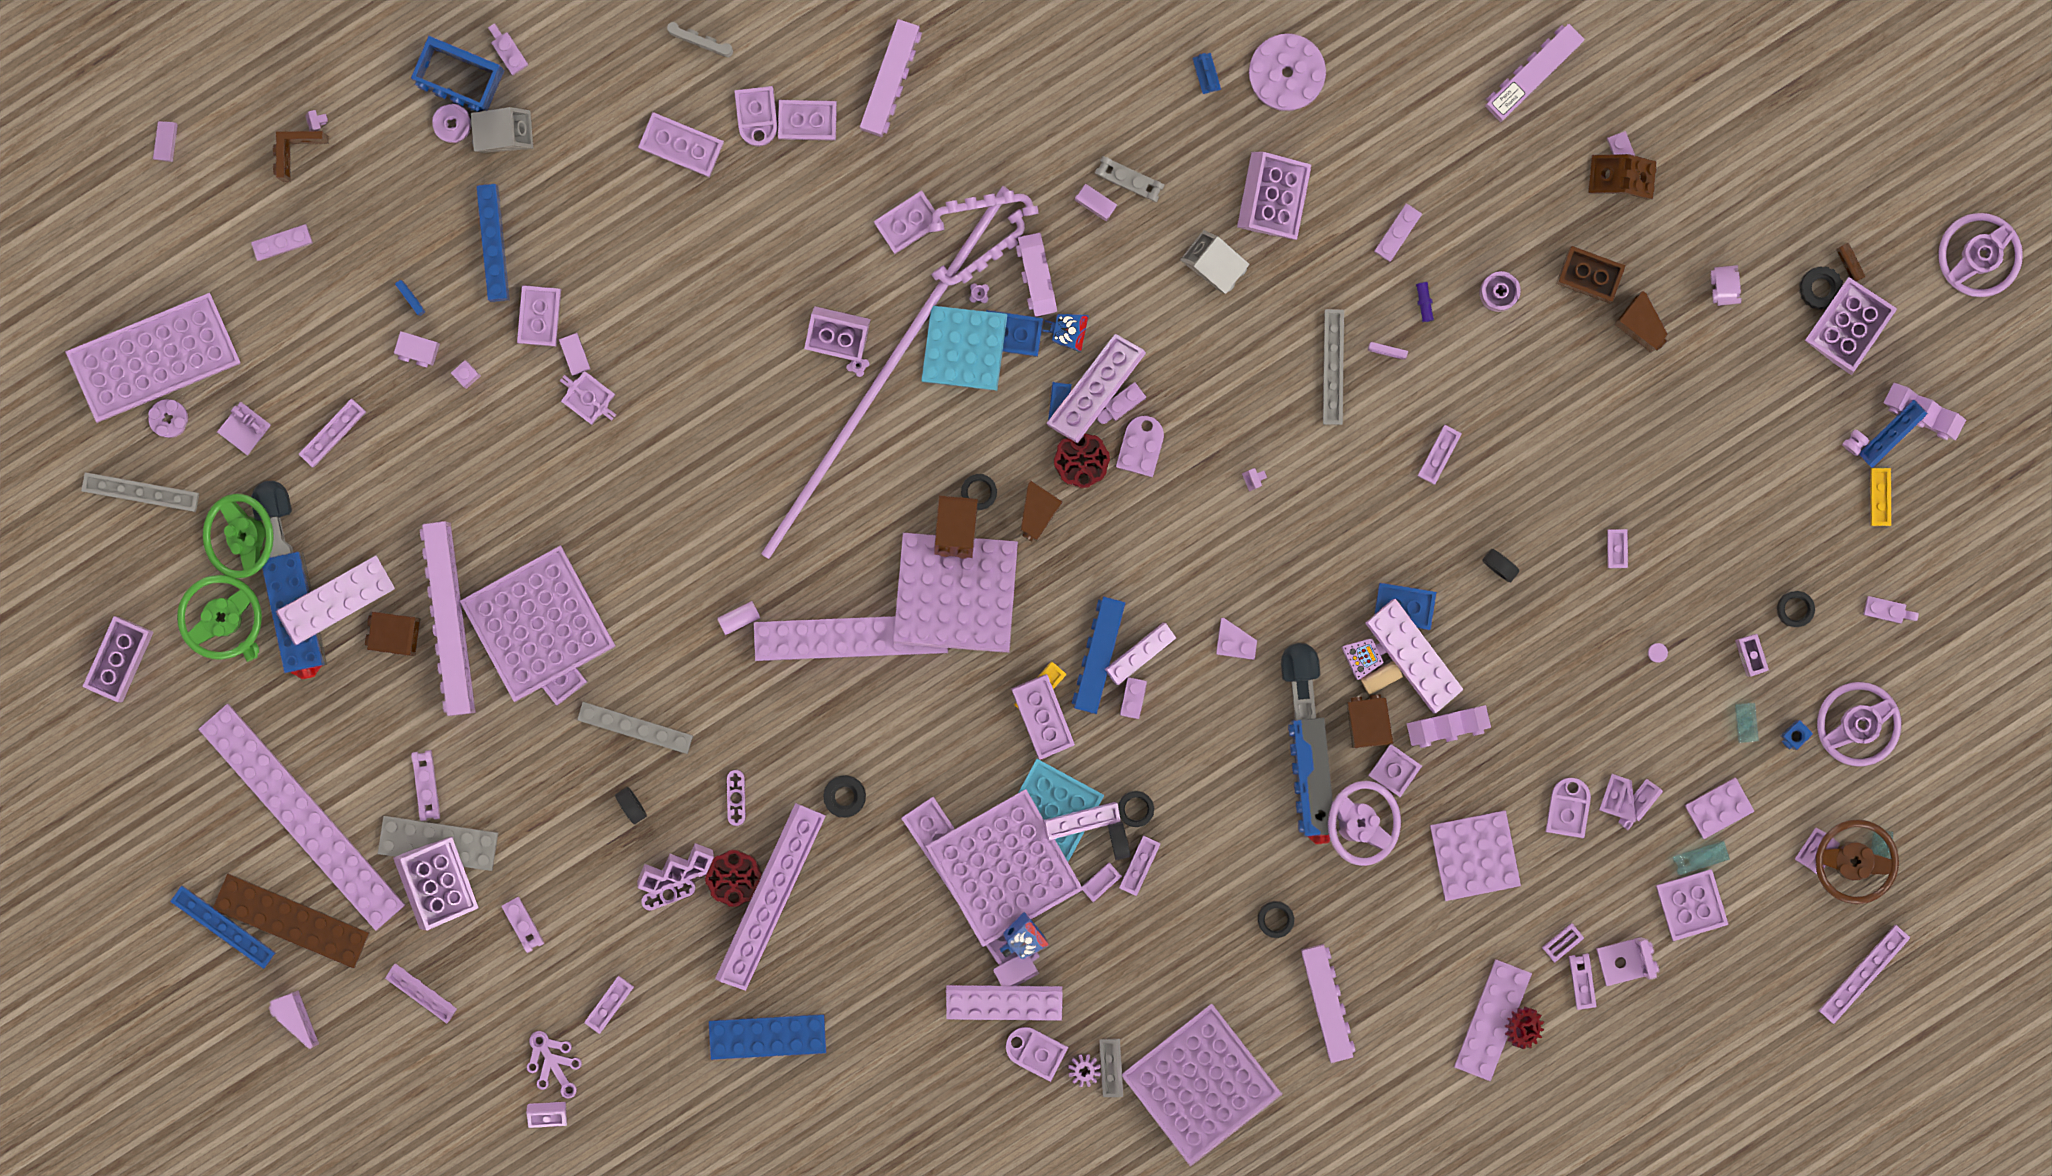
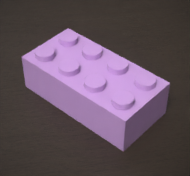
(118, 659)

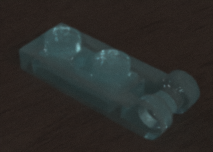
(1701, 857)

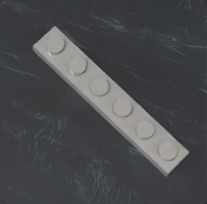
(1333, 367)
(140, 492)
(635, 727)

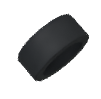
(980, 477)
(1501, 565)
(1810, 609)
(630, 805)
(1150, 811)
(1119, 840)
(1290, 919)

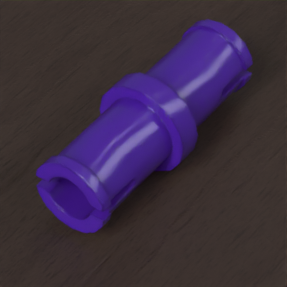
(1424, 302)

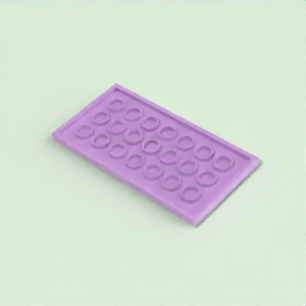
(153, 357)

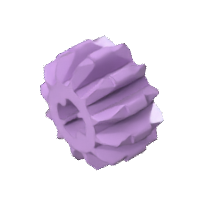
(1087, 1076)

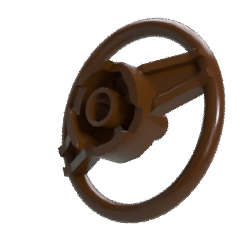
(1866, 863)

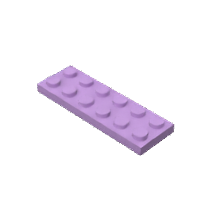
(1096, 388)
(335, 600)
(1414, 656)
(1004, 1002)
(1487, 1029)

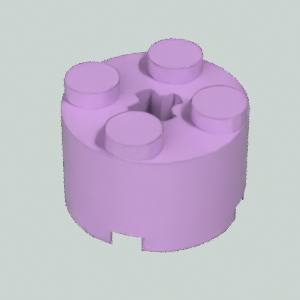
(1505, 282)
(1726, 284)

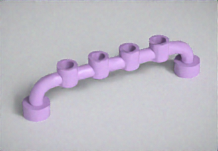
(989, 200)
(994, 253)

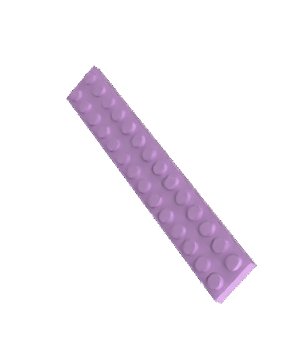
(302, 817)

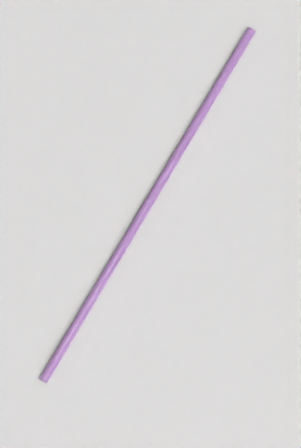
(880, 380)

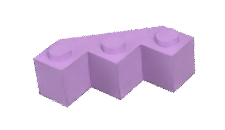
(1036, 274)
(1940, 420)
(1448, 726)
(675, 870)

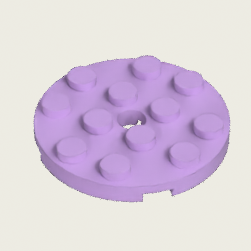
(1267, 75)

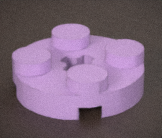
(451, 112)
(169, 407)

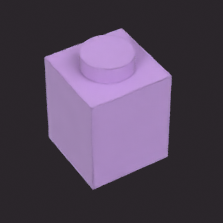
(465, 374)

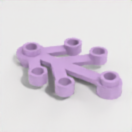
(552, 1061)

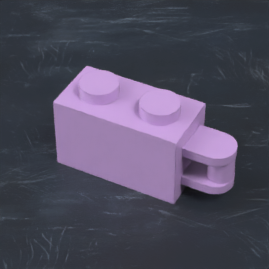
(1121, 404)

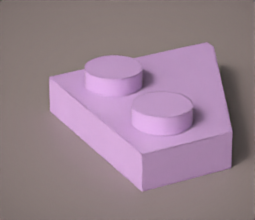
(1235, 642)
(1619, 798)

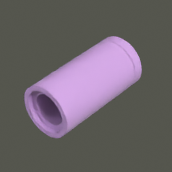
(738, 617)

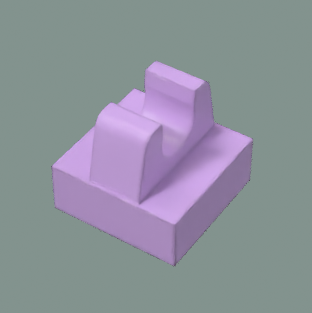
(315, 121)
(1253, 479)

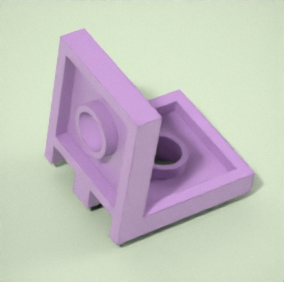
(1637, 961)

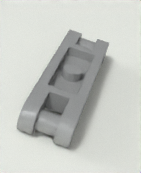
(707, 43)
(1129, 179)

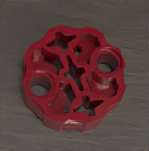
(1072, 477)
(723, 862)

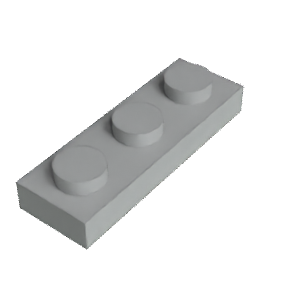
(1111, 1068)

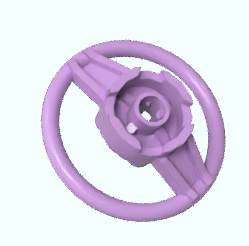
(1973, 262)
(1850, 732)
(1368, 826)

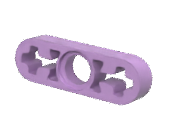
(729, 803)
(684, 894)

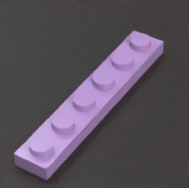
(1864, 974)

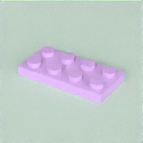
(681, 144)
(1042, 716)

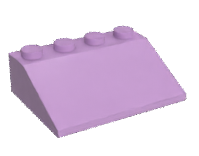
(1274, 195)
(1850, 325)
(435, 883)

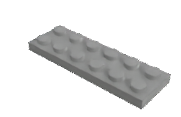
(474, 846)

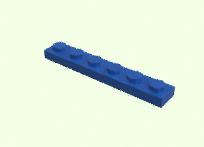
(223, 927)

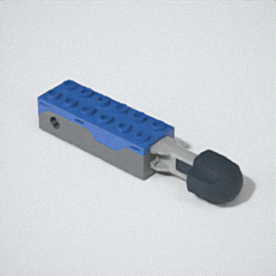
(285, 582)
(1309, 745)

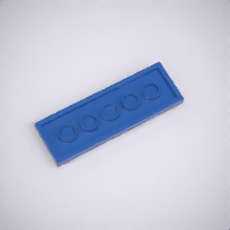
(767, 1036)

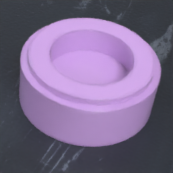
(1657, 652)

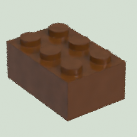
(1590, 274)

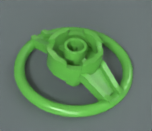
(242, 534)
(210, 625)

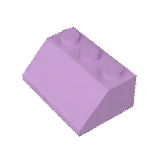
(837, 334)

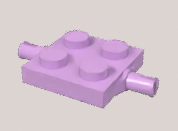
(588, 397)

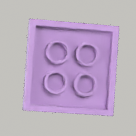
(1692, 905)

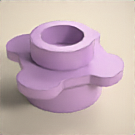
(978, 288)
(858, 370)

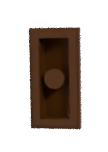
(1850, 262)

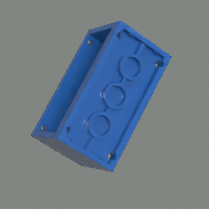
(464, 56)

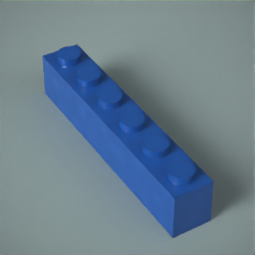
(493, 243)
(1099, 654)

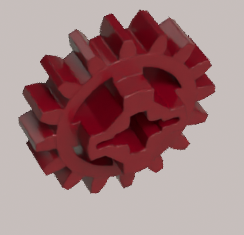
(1531, 1021)

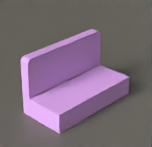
(1095, 202)
(1808, 852)
(1016, 971)

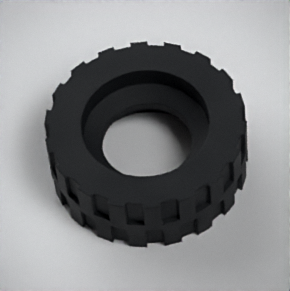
(1808, 280)
(859, 796)

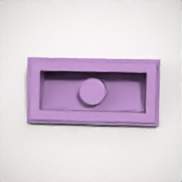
(165, 141)
(546, 1114)

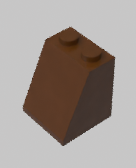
(1643, 323)
(1038, 511)
(956, 527)
(392, 633)
(1369, 722)

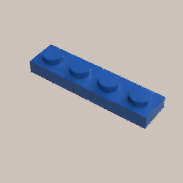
(1893, 433)

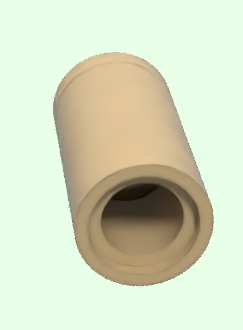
(1381, 677)

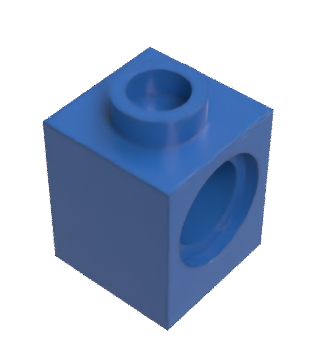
(1804, 733)

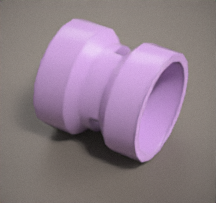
(1855, 442)

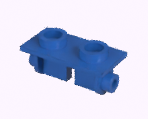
(1206, 73)

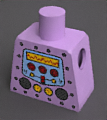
(1363, 657)

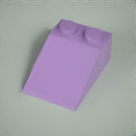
(293, 1015)

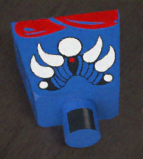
(1068, 330)
(1023, 938)

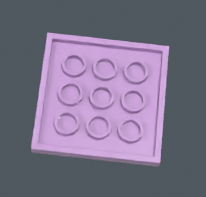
(1475, 855)

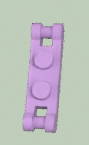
(426, 785)

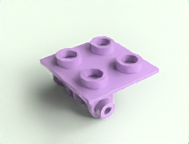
(243, 428)

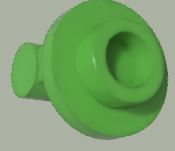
(251, 653)

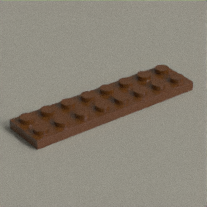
(291, 920)

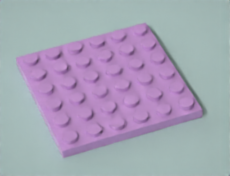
(954, 598)
(537, 623)
(1003, 867)
(1201, 1084)

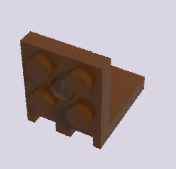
(281, 149)
(1624, 175)

